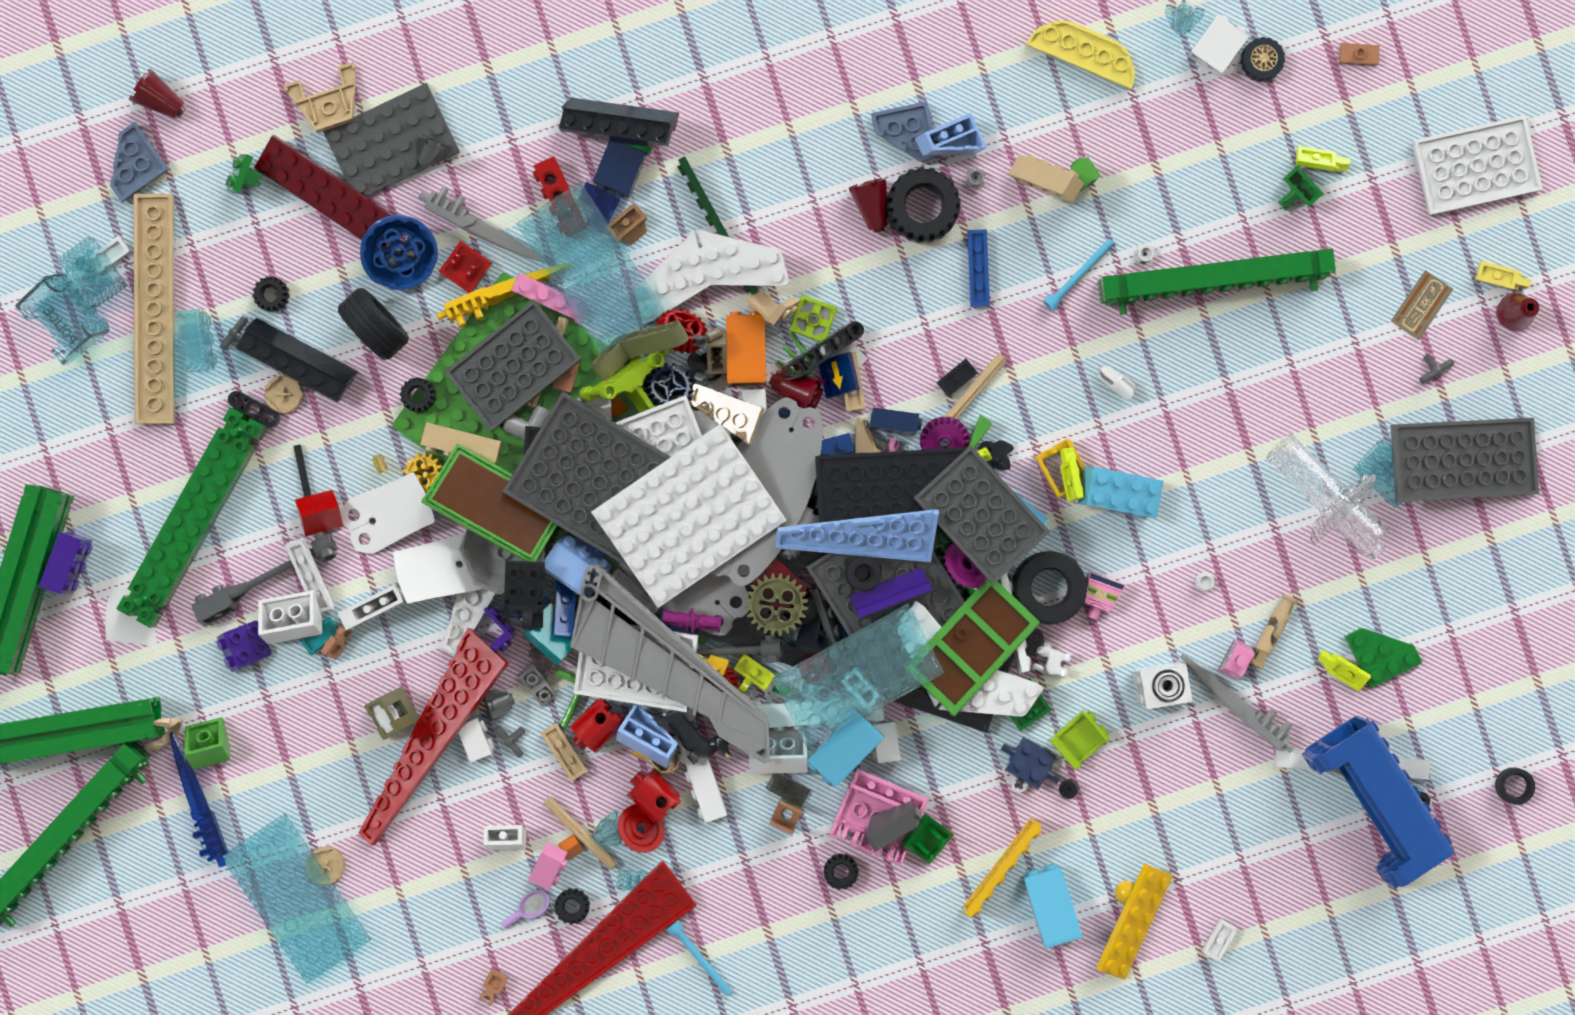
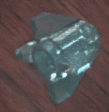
(1183, 18)
(606, 831)

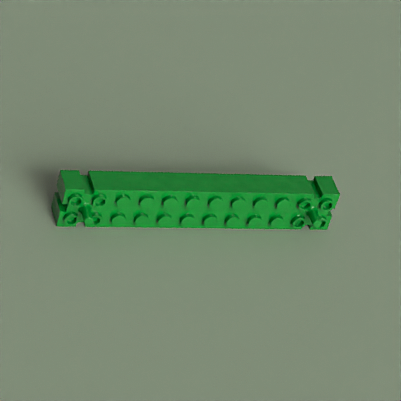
(1219, 275)
(192, 518)
(69, 825)

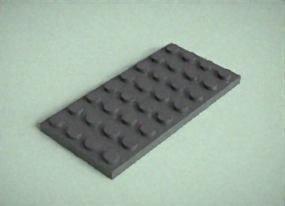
(1464, 459)

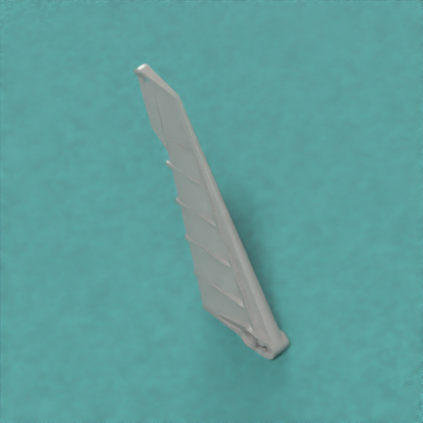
(628, 651)

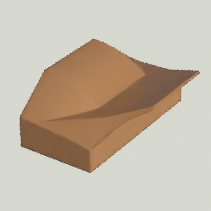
(629, 225)

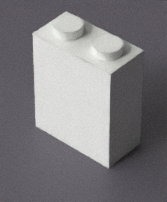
(1218, 45)

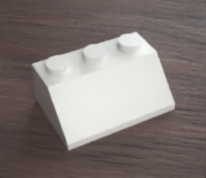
(289, 617)
(786, 756)

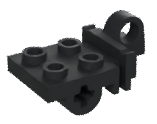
(525, 591)

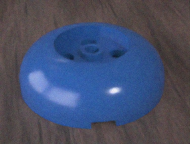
(406, 271)

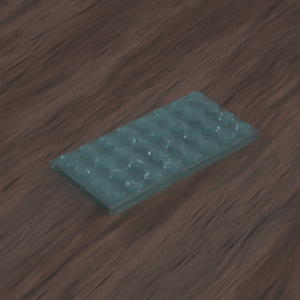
(590, 267)
(858, 675)
(296, 898)

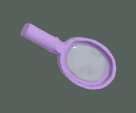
(529, 907)

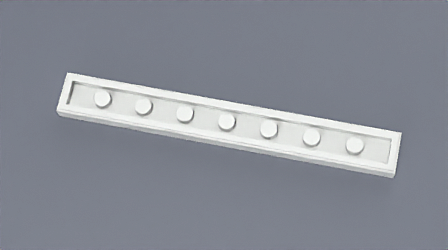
(1414, 767)

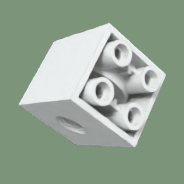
(1150, 681)

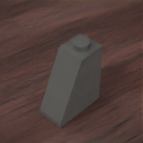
(892, 824)

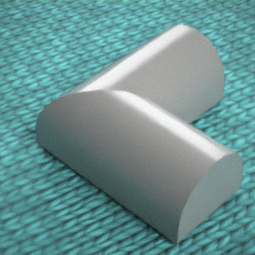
(516, 425)

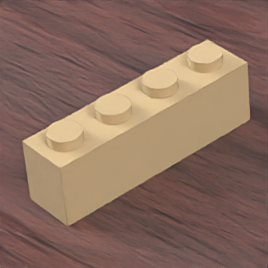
(1046, 178)
(445, 439)

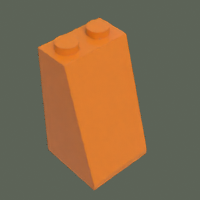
(745, 349)

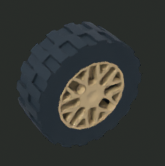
(1262, 59)

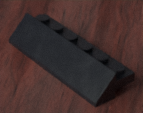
(618, 122)
(296, 360)

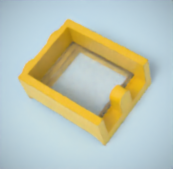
(1050, 462)

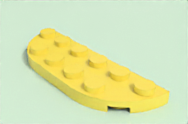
(1085, 50)

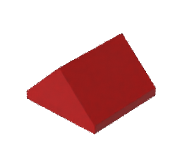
(319, 513)

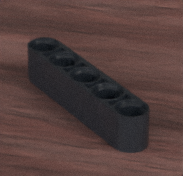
(815, 354)

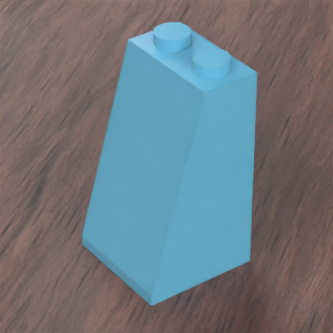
(844, 751)
(1052, 906)

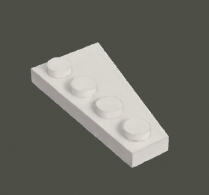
(466, 613)

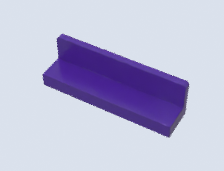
(890, 592)

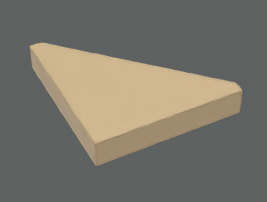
(864, 439)

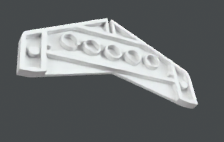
(717, 262)
(1000, 694)

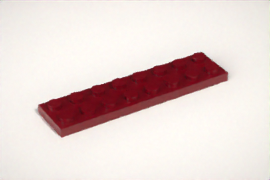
(319, 187)

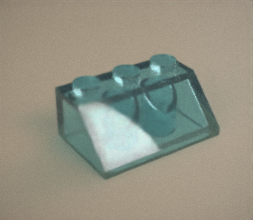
(1380, 463)

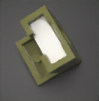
(392, 712)

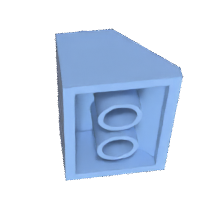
(568, 563)

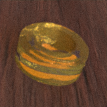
(380, 463)

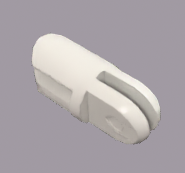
(1117, 382)

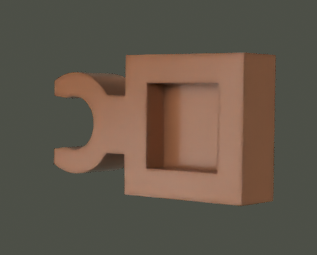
(336, 644)
(494, 984)

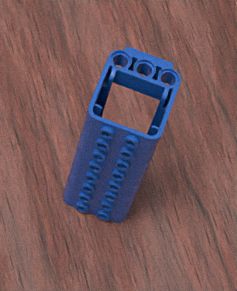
(1386, 797)

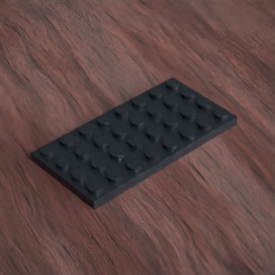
(876, 482)

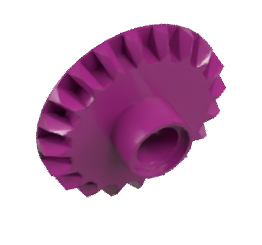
(944, 428)
(962, 568)

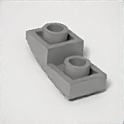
(537, 685)

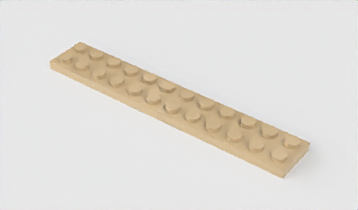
(154, 309)

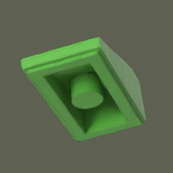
(980, 429)

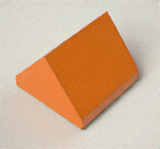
(617, 406)
(572, 846)

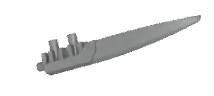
(459, 216)
(1257, 721)

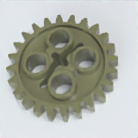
(773, 622)

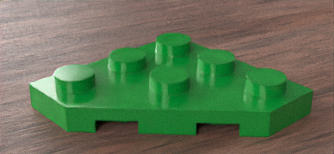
(1381, 655)

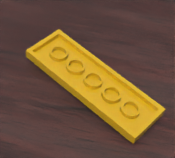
(1006, 861)
(1134, 921)

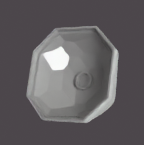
(486, 561)

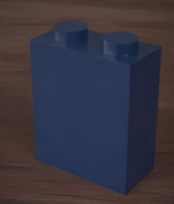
(619, 169)
(895, 421)

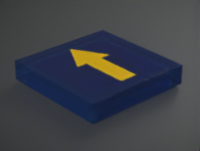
(839, 375)

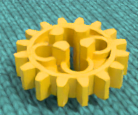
(428, 462)

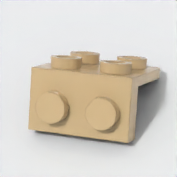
(770, 310)

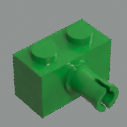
(1301, 188)

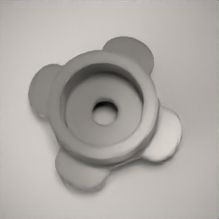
(979, 174)

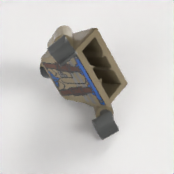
(715, 354)

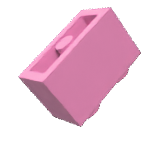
(547, 866)

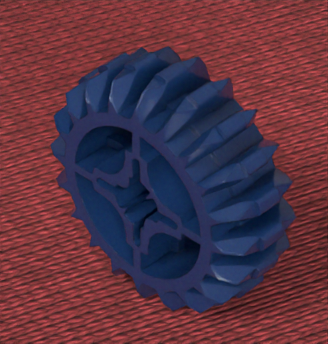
(661, 386)

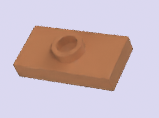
(1359, 54)
(567, 381)

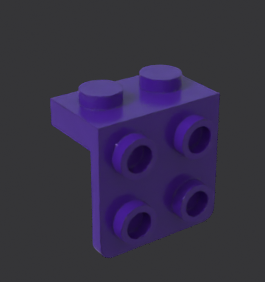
(503, 641)
(242, 646)

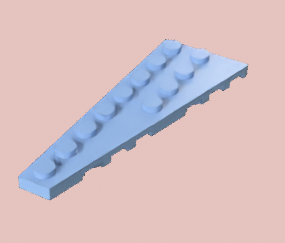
(886, 536)

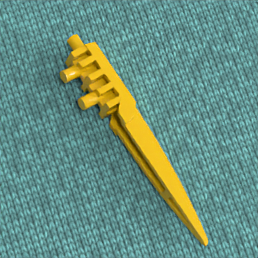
(482, 298)

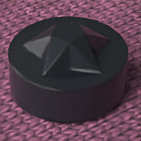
(1068, 789)

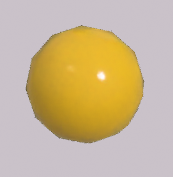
(1123, 891)

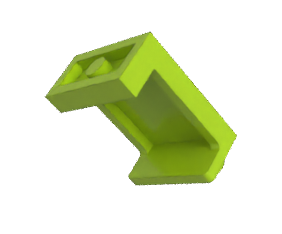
(1079, 738)

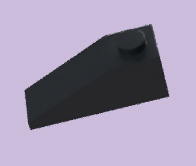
(811, 638)

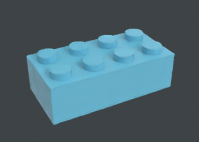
(1121, 492)

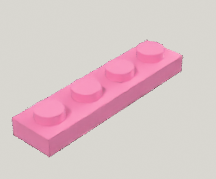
(542, 294)

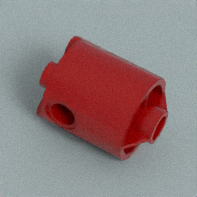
(591, 731)
(648, 789)

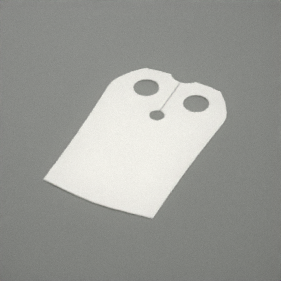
(396, 512)
(432, 571)
(122, 627)

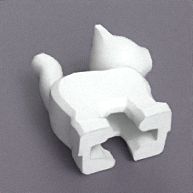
(1053, 661)

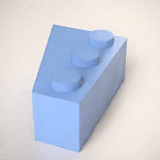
(952, 138)
(646, 737)

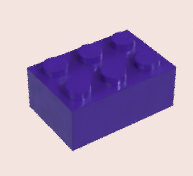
(66, 563)

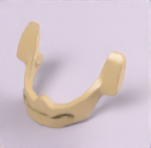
(174, 725)

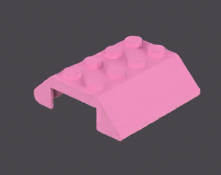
(867, 797)

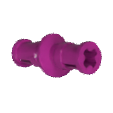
(692, 620)

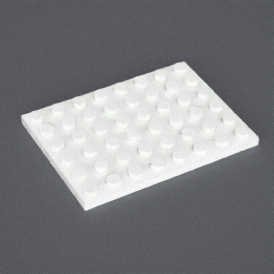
(689, 515)

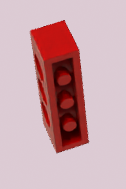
(550, 168)

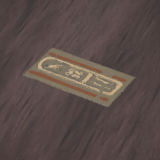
(1422, 305)

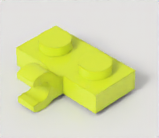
(753, 673)

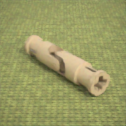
(1271, 635)

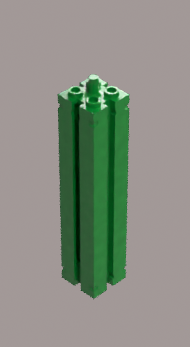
(29, 547)
(80, 729)

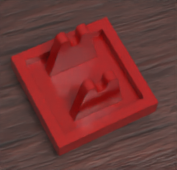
(465, 267)

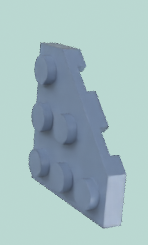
(902, 126)
(135, 163)

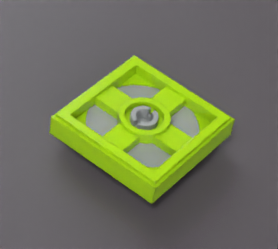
(813, 318)

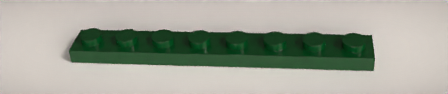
(704, 203)

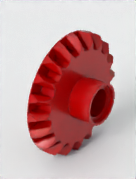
(651, 833)

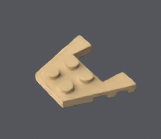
(328, 107)

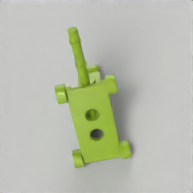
(628, 380)

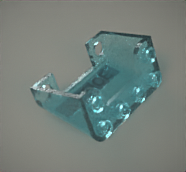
(64, 315)

